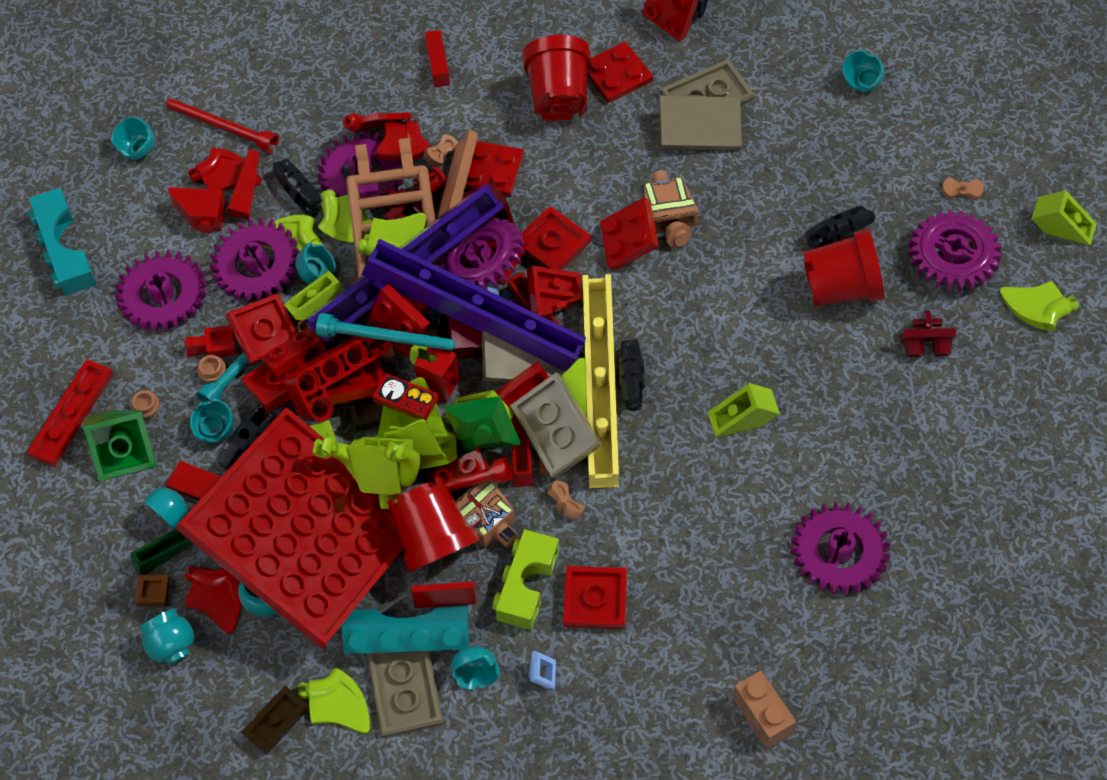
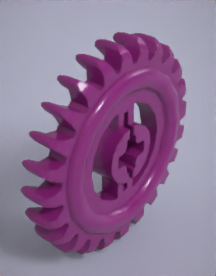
(331, 171)
(250, 239)
(955, 250)
(489, 264)
(161, 269)
(840, 524)

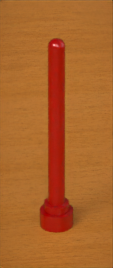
(263, 139)
(498, 471)

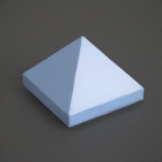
(536, 663)

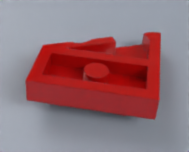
(553, 289)

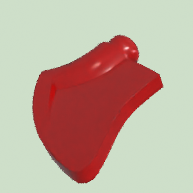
(357, 122)
(389, 147)
(219, 170)
(214, 595)

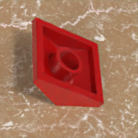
(444, 594)

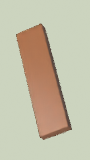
(458, 172)

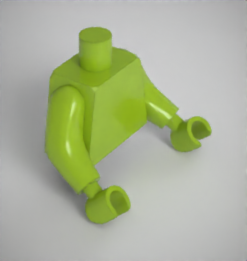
(376, 464)

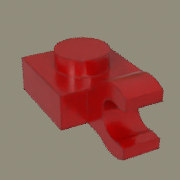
(216, 341)

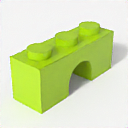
(532, 555)

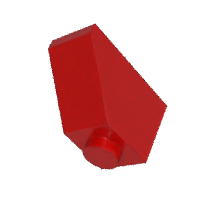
(200, 207)

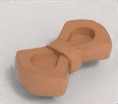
(435, 155)
(952, 189)
(559, 491)

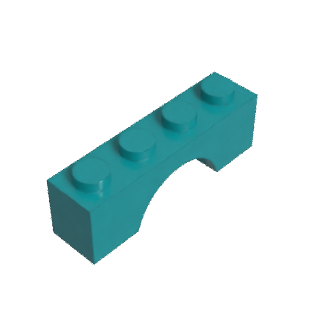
(70, 266)
(375, 633)

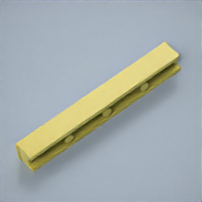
(601, 380)

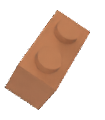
(764, 709)

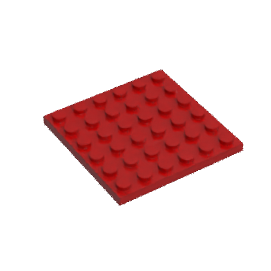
(295, 529)

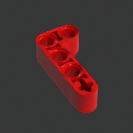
(339, 368)

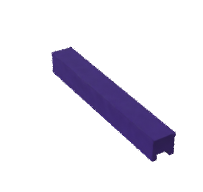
(427, 245)
(473, 305)

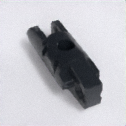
(297, 186)
(839, 226)
(631, 373)
(237, 443)

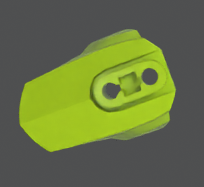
(429, 437)

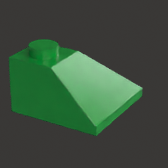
(482, 424)
(118, 443)

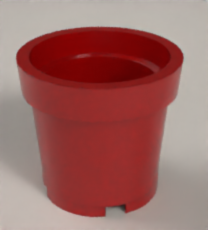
(557, 75)
(845, 271)
(430, 524)

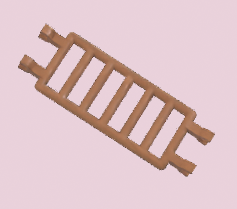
(357, 204)

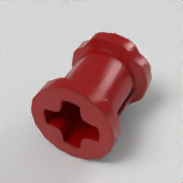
(436, 177)

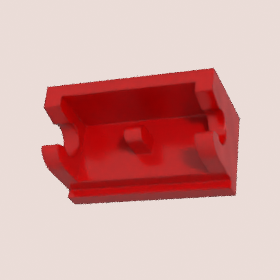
(441, 374)

